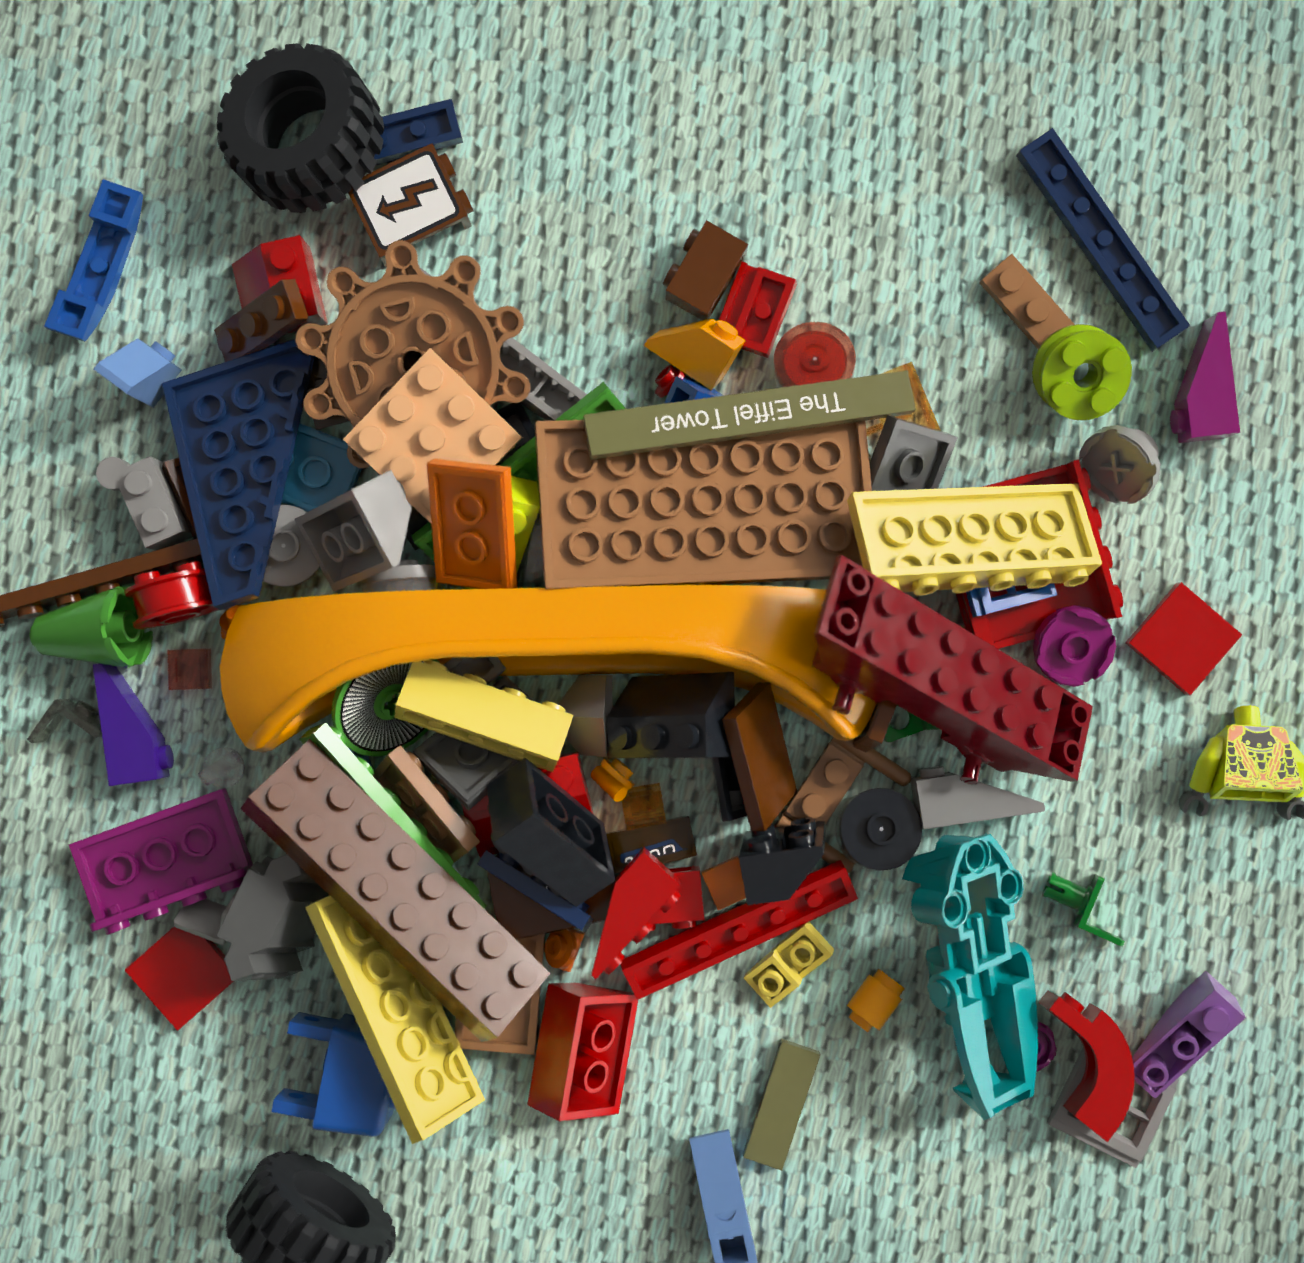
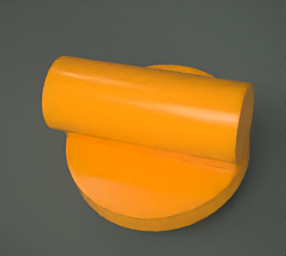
(613, 778)

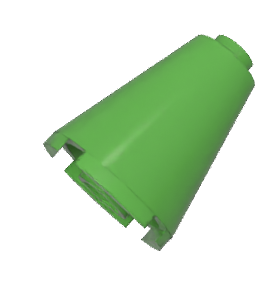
(94, 631)

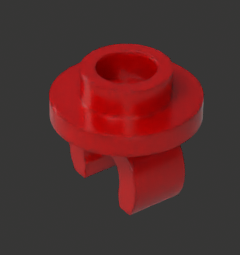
(666, 378)

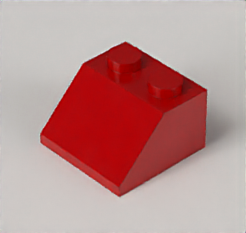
(277, 261)

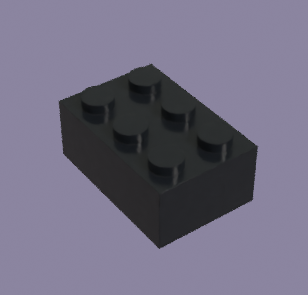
(549, 833)

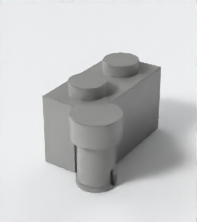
(147, 499)

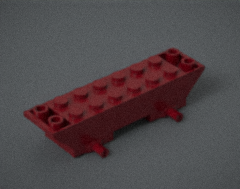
(981, 699)

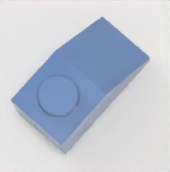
(140, 370)

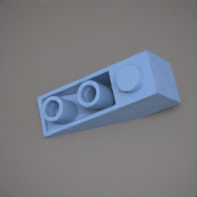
(723, 1198)

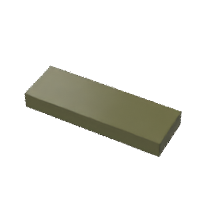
(781, 1104)

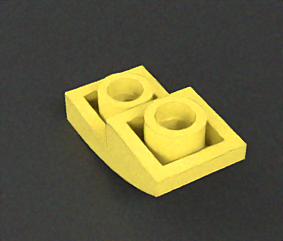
(788, 964)

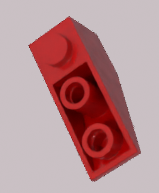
(636, 897)

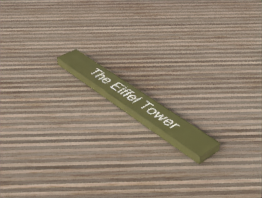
(747, 414)

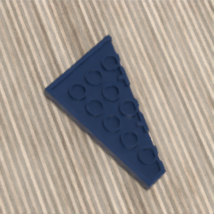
(235, 452)

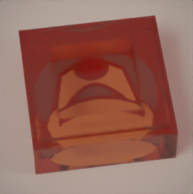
(189, 669)

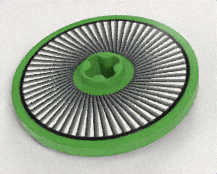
(365, 720)

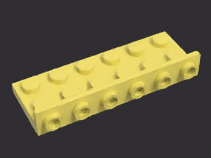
(975, 537)
(400, 1025)

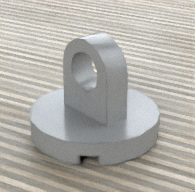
(1121, 463)

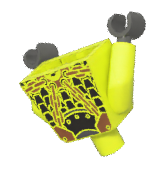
(1249, 765)

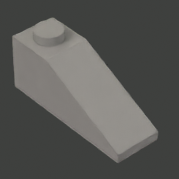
(949, 801)

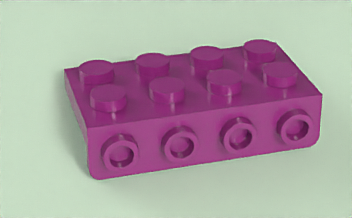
(162, 861)

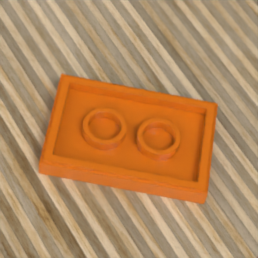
(472, 524)

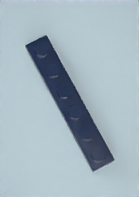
(1102, 240)

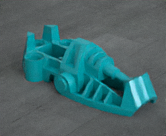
(976, 966)

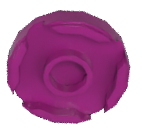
(1074, 645)

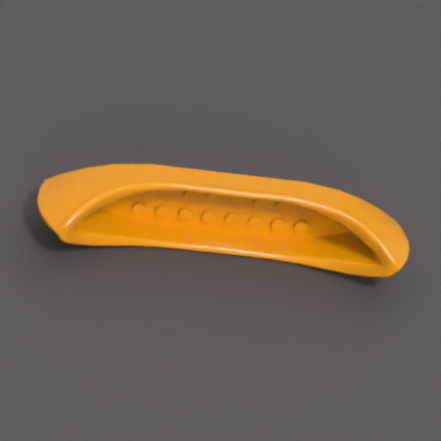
(295, 652)

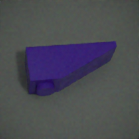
(130, 737)

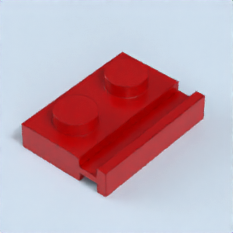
(758, 306)

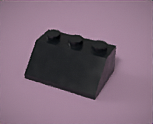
(672, 717)

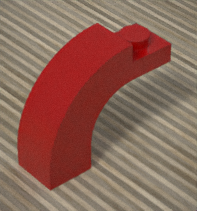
(1109, 1071)

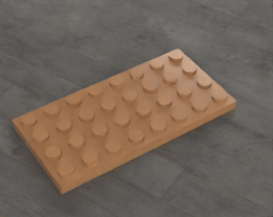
(699, 511)

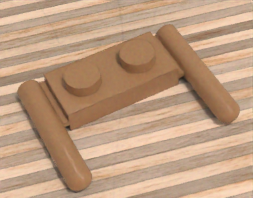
(829, 783)

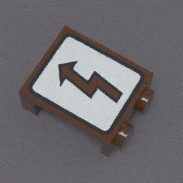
(410, 200)

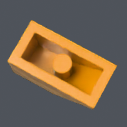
(699, 349)

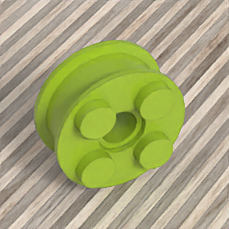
(1102, 386)

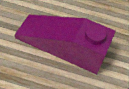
(1207, 394)

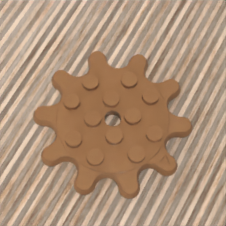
(403, 315)

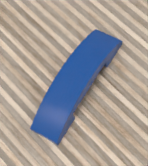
(100, 264)

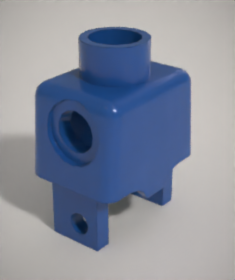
(351, 1087)

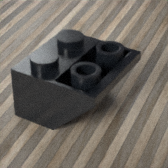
(780, 859)

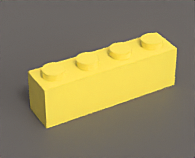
(483, 714)

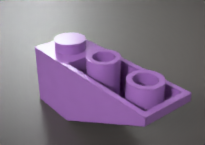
(1186, 1033)

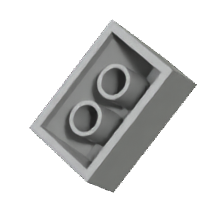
(358, 531)

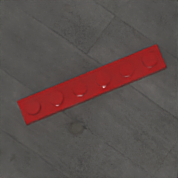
(736, 932)

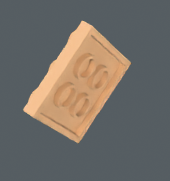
(429, 418)

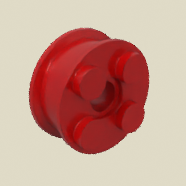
(171, 596)

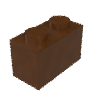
(705, 271)

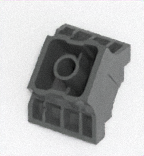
(270, 921)

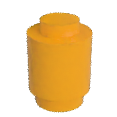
(875, 1001)

